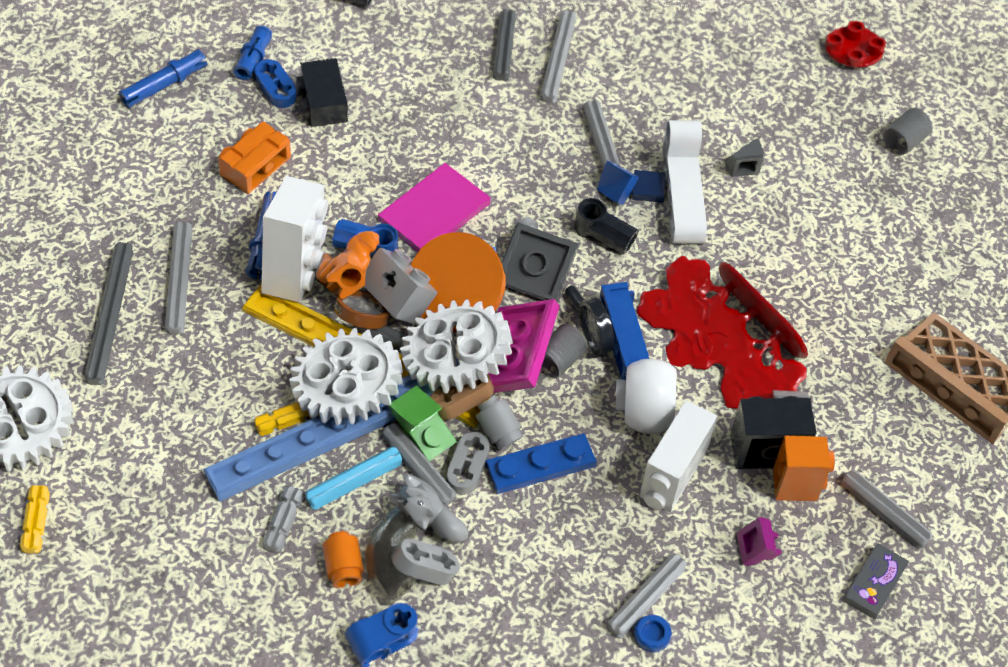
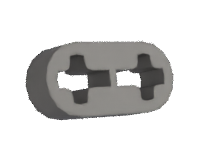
(475, 465)
(425, 561)

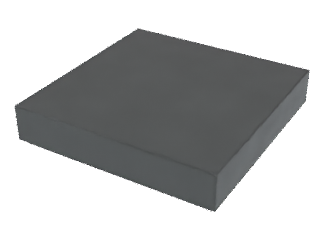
(537, 262)

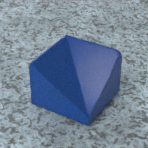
(616, 182)

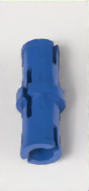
(252, 53)

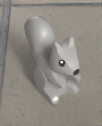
(425, 508)

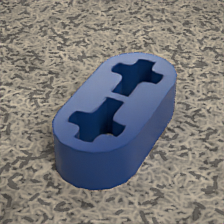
(281, 80)

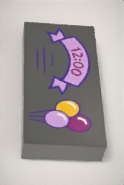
(876, 581)

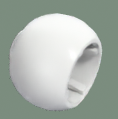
(648, 395)

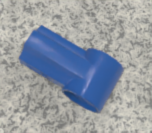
(347, 229)

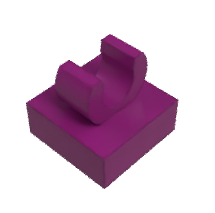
(757, 542)

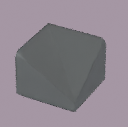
(746, 160)

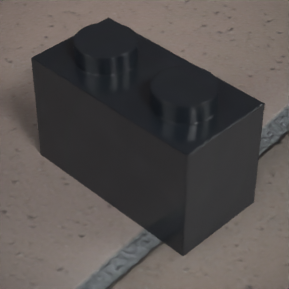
(323, 92)

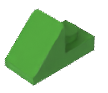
(421, 422)

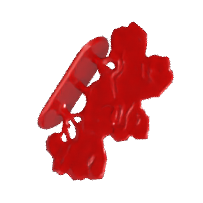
(715, 333)

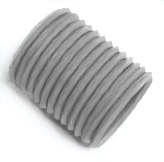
(913, 125)
(564, 349)

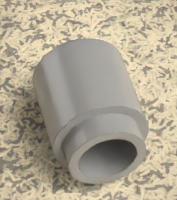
(499, 422)

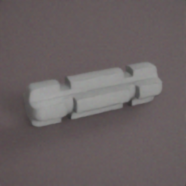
(282, 519)

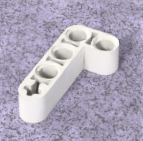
(683, 176)

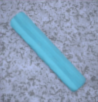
(353, 478)

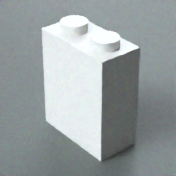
(677, 457)

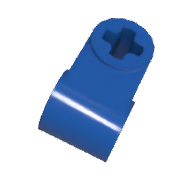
(379, 635)

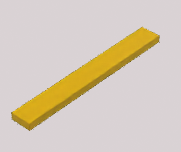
(308, 324)

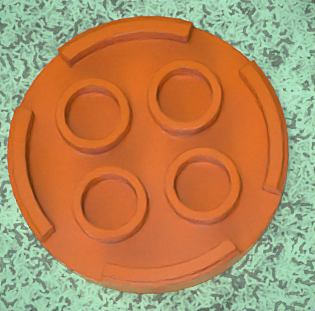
(461, 270)

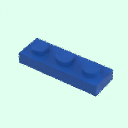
(540, 463)

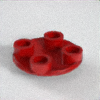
(855, 45)

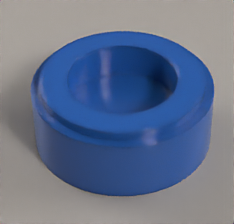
(652, 633)

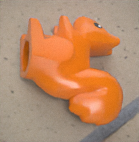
(349, 268)

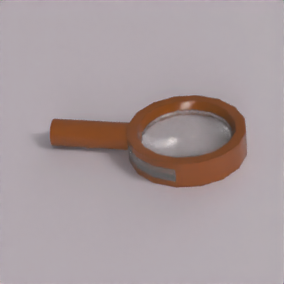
(360, 309)

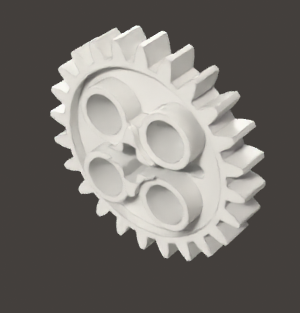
(432, 349)
(346, 376)
(44, 403)

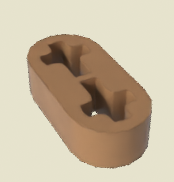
(457, 403)

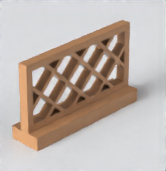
(950, 388)

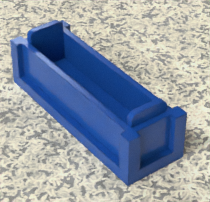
(628, 338)

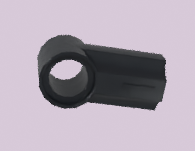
(595, 222)

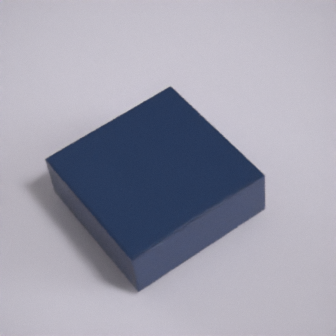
(649, 186)

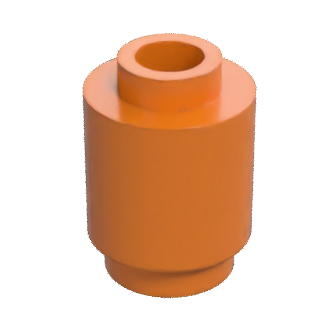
(343, 559)

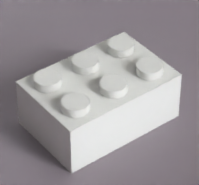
(293, 239)

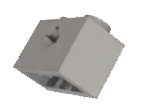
(398, 285)

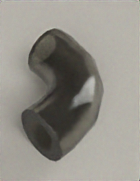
(382, 542)

